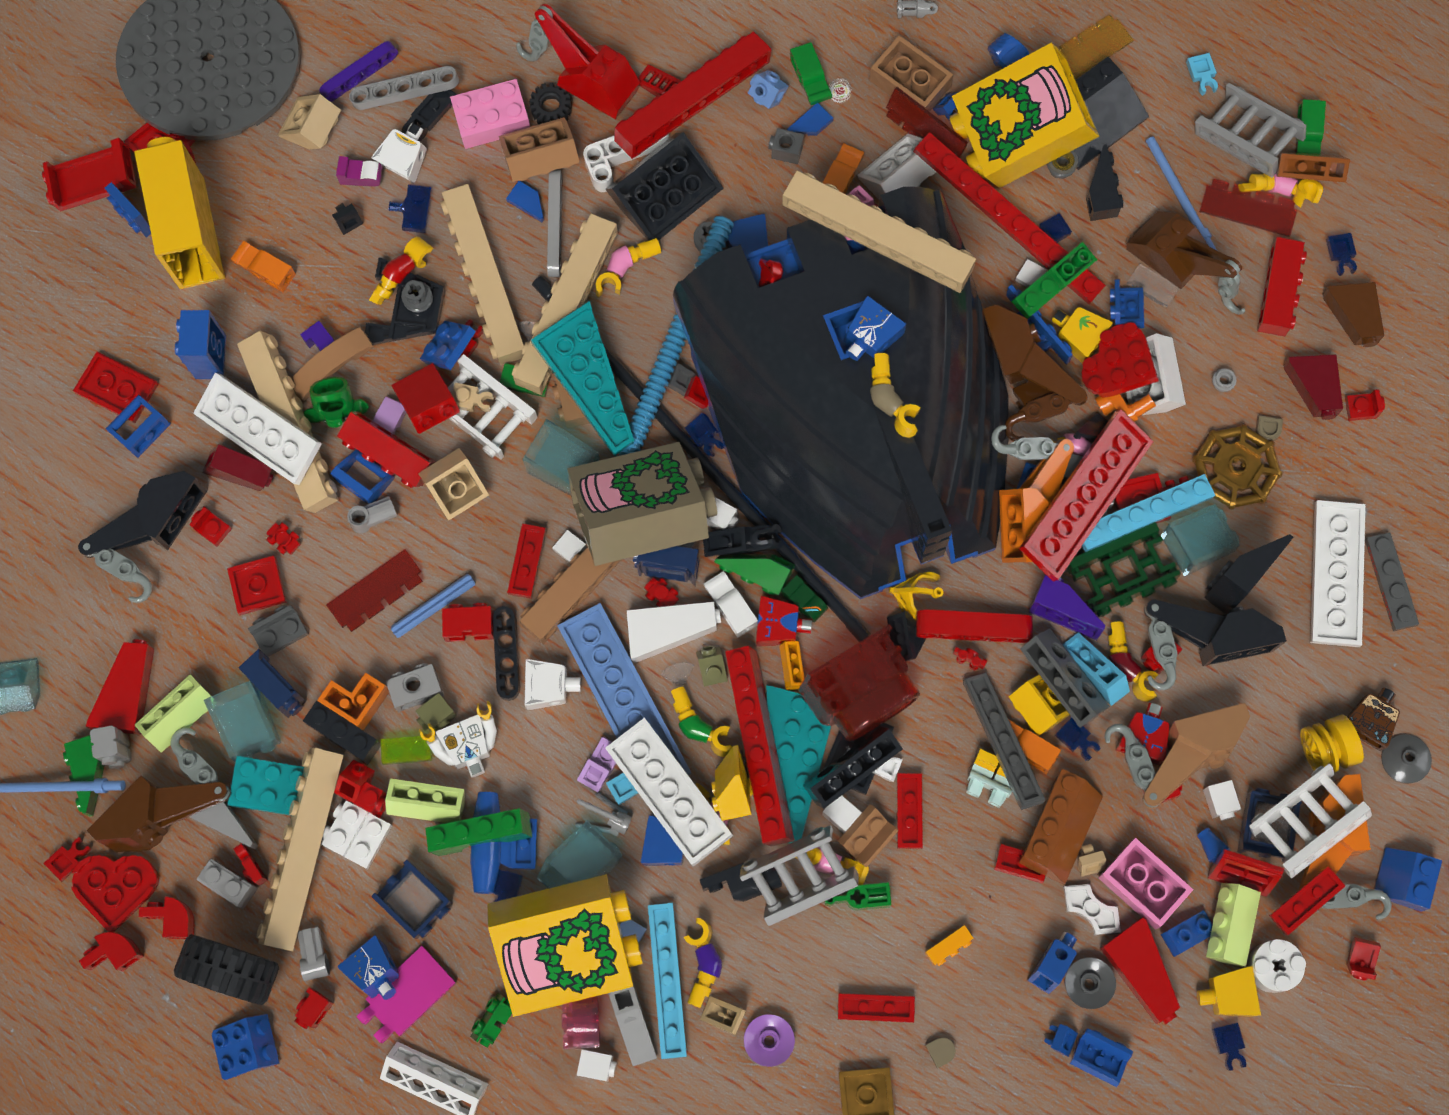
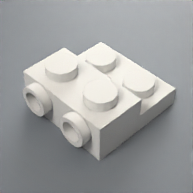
(355, 834)

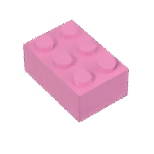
(489, 113)
(1145, 883)

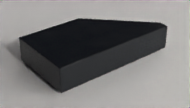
(1091, 428)

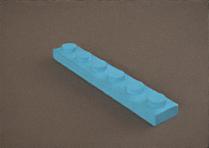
(1149, 511)
(667, 981)

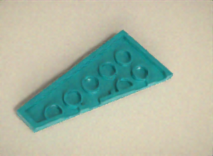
(581, 365)
(799, 747)

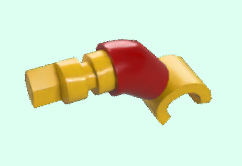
(400, 267)

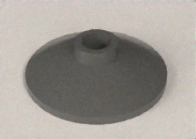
(1398, 767)
(1103, 983)

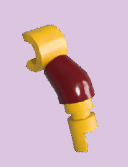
(1123, 660)

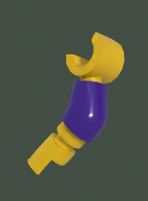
(708, 964)

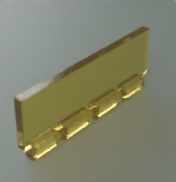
(1095, 45)

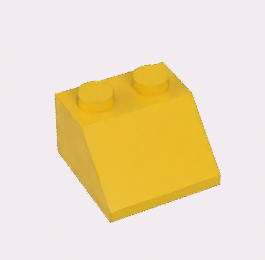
(1038, 705)
(731, 787)

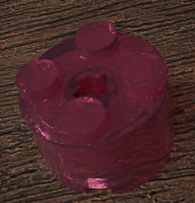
(581, 1024)

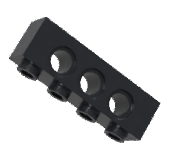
(852, 767)

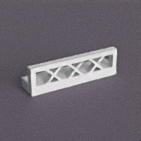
(434, 1076)

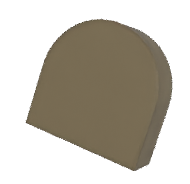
(1269, 427)
(941, 1051)

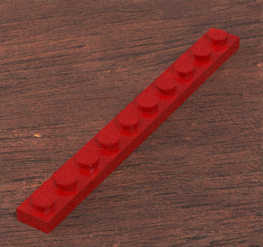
(1002, 212)

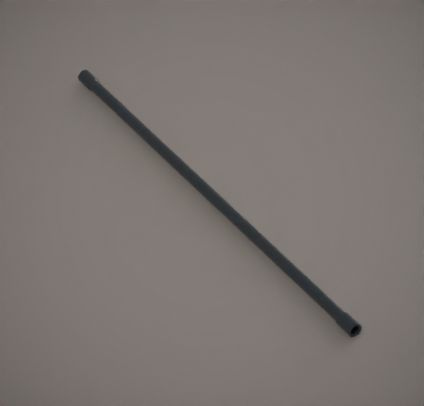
(853, 625)

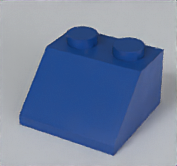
(1408, 878)

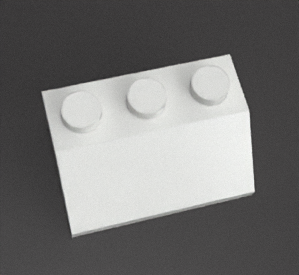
(896, 168)
(1168, 391)

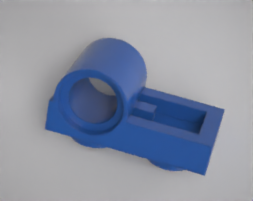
(1188, 933)

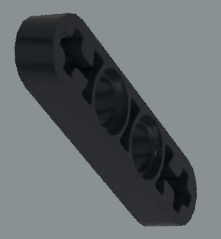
(506, 653)

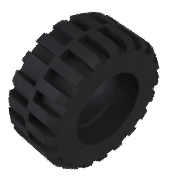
(226, 969)

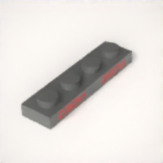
(1391, 582)

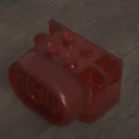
(861, 686)

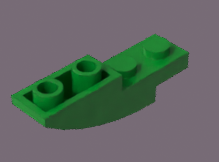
(1054, 280)

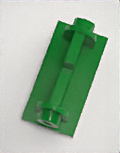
(485, 1027)

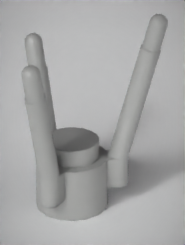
(618, 820)

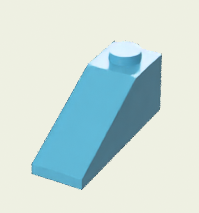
(1100, 671)

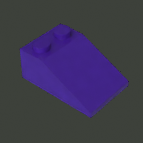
(1062, 606)

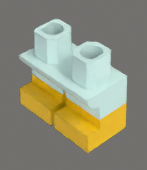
(981, 775)

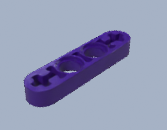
(358, 71)

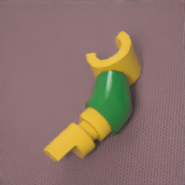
(694, 727)

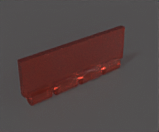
(921, 122)
(1253, 212)
(378, 585)

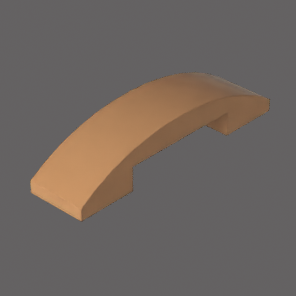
(330, 360)

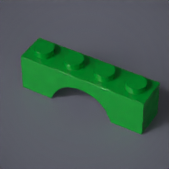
(495, 827)

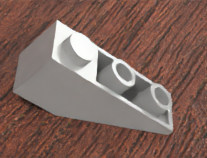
(632, 1025)

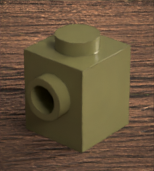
(436, 713)

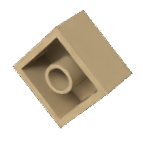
(453, 484)

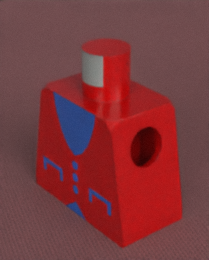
(779, 622)
(1149, 732)

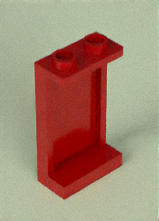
(87, 176)

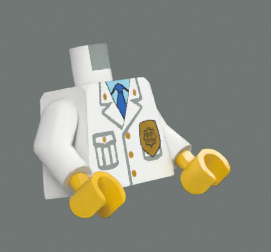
(465, 741)

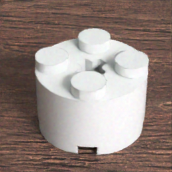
(1290, 962)

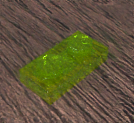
(405, 750)

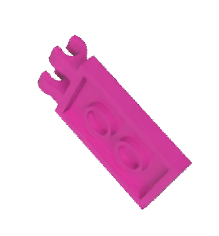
(417, 990)

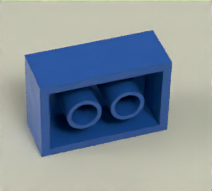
(200, 343)

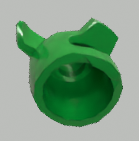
(333, 402)

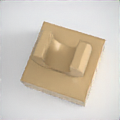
(1091, 861)

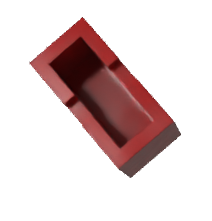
(467, 621)

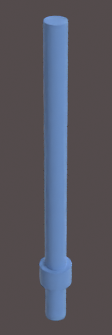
(1178, 190)
(99, 785)

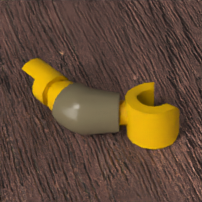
(887, 400)

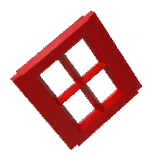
(1246, 871)

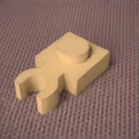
(468, 397)

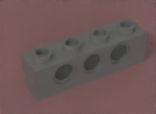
(1064, 677)

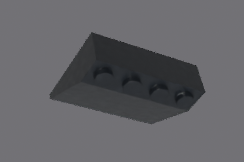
(1111, 106)
(665, 187)
(1240, 577)

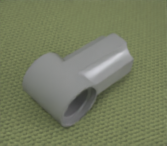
(374, 514)
(314, 960)

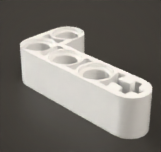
(609, 159)

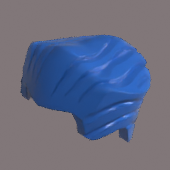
(1006, 50)

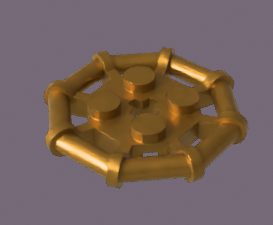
(1251, 463)

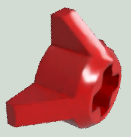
(770, 272)

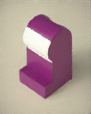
(358, 172)

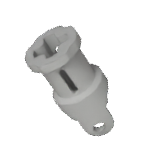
(920, 8)

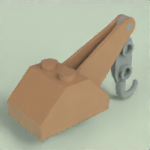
(1193, 745)

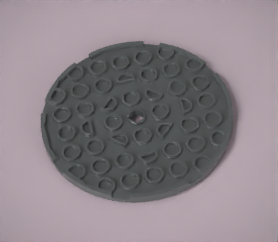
(213, 99)

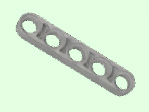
(414, 90)
(554, 223)

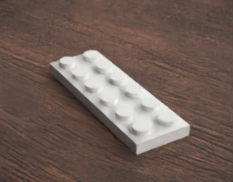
(257, 428)
(1338, 573)
(669, 792)

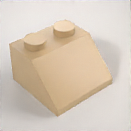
(310, 121)

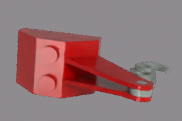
(591, 72)

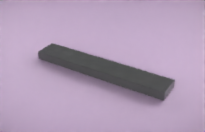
(1003, 741)

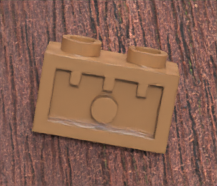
(867, 836)

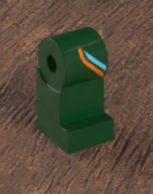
(801, 595)

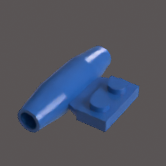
(487, 857)

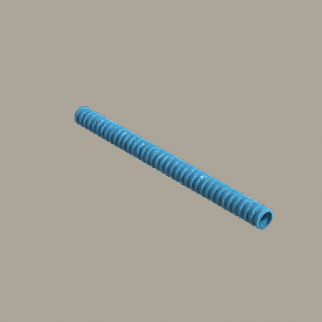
(671, 348)

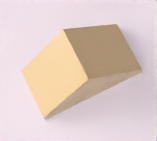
(723, 1015)

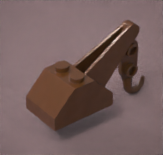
(1024, 359)

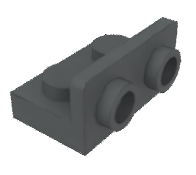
(278, 630)

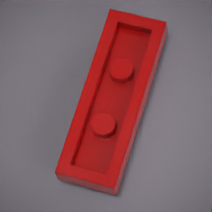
(526, 561)
(909, 811)
(1307, 900)
(876, 1008)

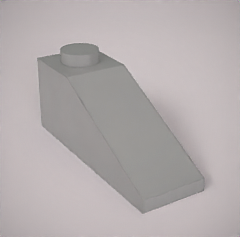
(224, 820)

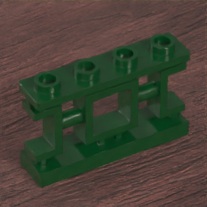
(1115, 554)

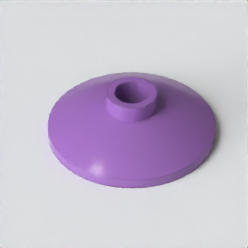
(769, 1026)

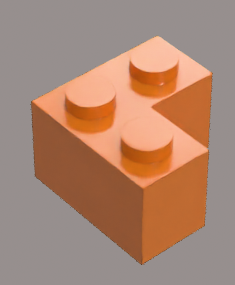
(355, 706)

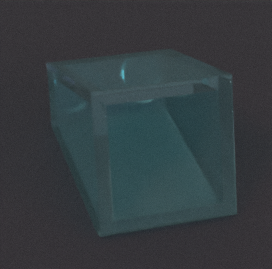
(555, 452)
(1200, 539)
(243, 721)
(580, 858)

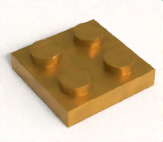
(866, 1092)

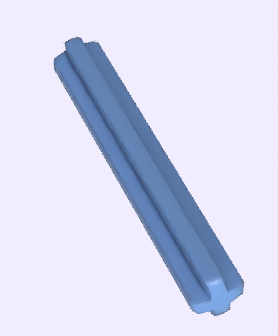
(432, 605)

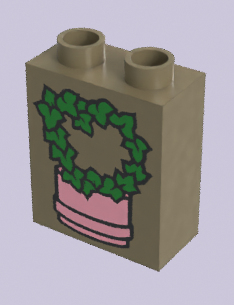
(641, 502)

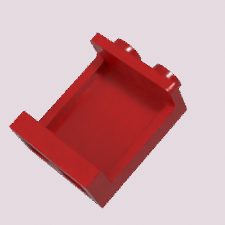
(425, 398)

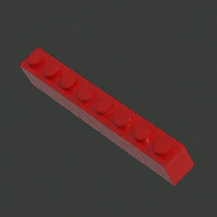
(692, 94)
(759, 746)

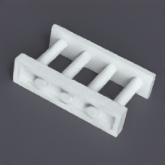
(503, 398)
(1314, 845)

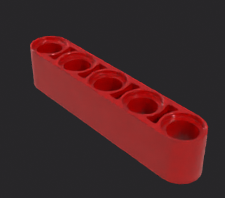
(974, 626)

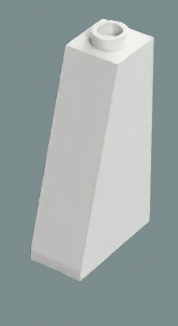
(667, 627)

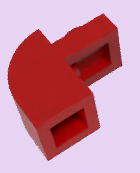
(176, 916)
(112, 946)

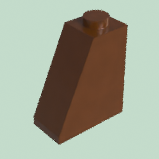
(1357, 311)

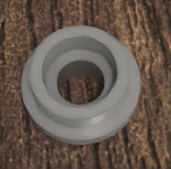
(1228, 375)

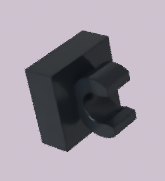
(347, 218)

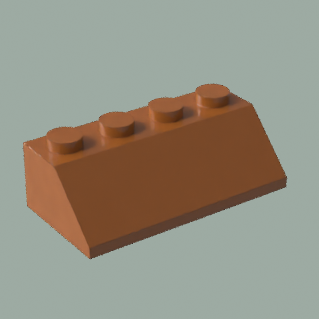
(1061, 827)

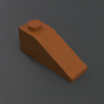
(1313, 166)

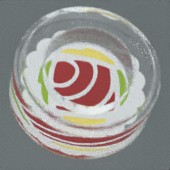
(840, 90)

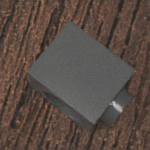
(790, 154)

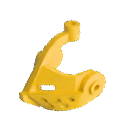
(904, 591)

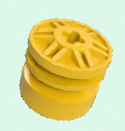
(1332, 743)

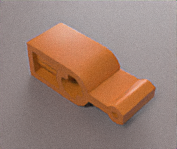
(844, 168)
(264, 266)
(1036, 749)

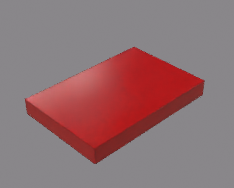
(114, 385)

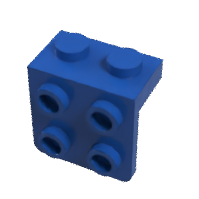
(245, 1046)

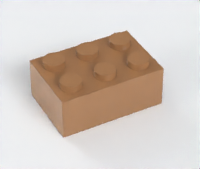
(912, 72)
(539, 149)

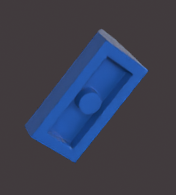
(145, 433)
(340, 475)

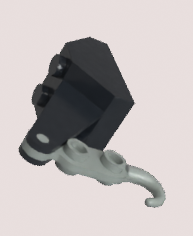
(160, 516)
(1220, 637)

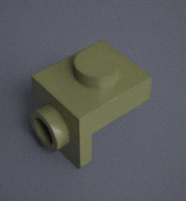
(711, 665)

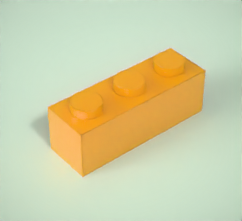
(792, 664)
(949, 946)

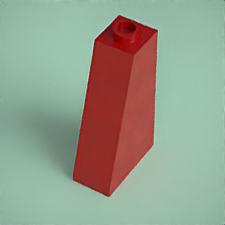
(125, 689)
(1142, 969)

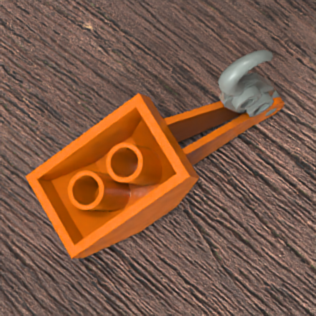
(1024, 506)
(1351, 845)

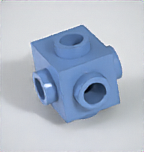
(767, 89)

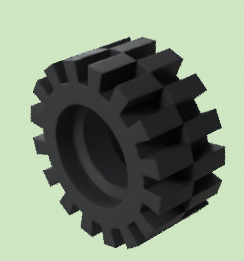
(550, 93)

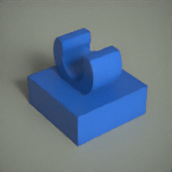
(946, 106)
(1063, 1040)

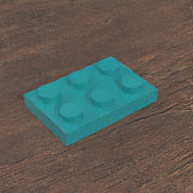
(264, 785)

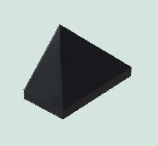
(904, 634)

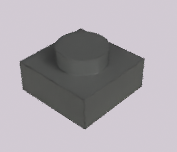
(680, 379)

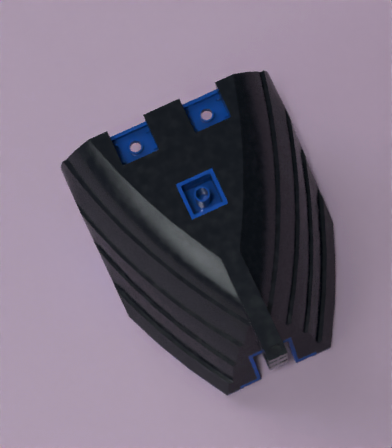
(803, 412)

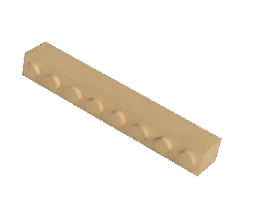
(879, 231)
(484, 274)
(567, 295)
(277, 392)
(300, 849)

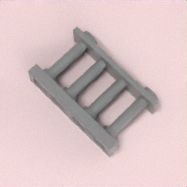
(1247, 150)
(800, 899)

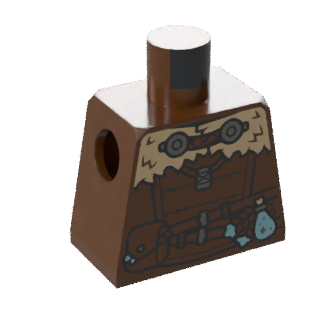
(1375, 718)

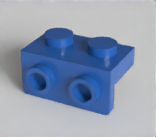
(1128, 305)
(1101, 1057)

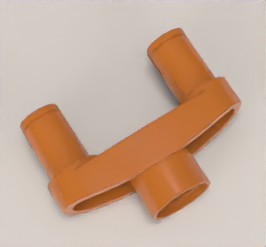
(1117, 402)

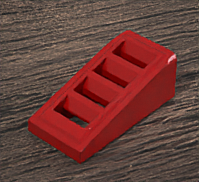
(664, 77)

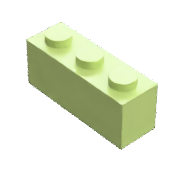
(175, 711)
(424, 801)
(1233, 924)

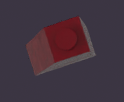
(1317, 383)
(237, 468)

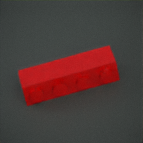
(1281, 287)
(384, 448)

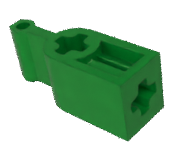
(810, 73)
(1313, 116)
(868, 902)

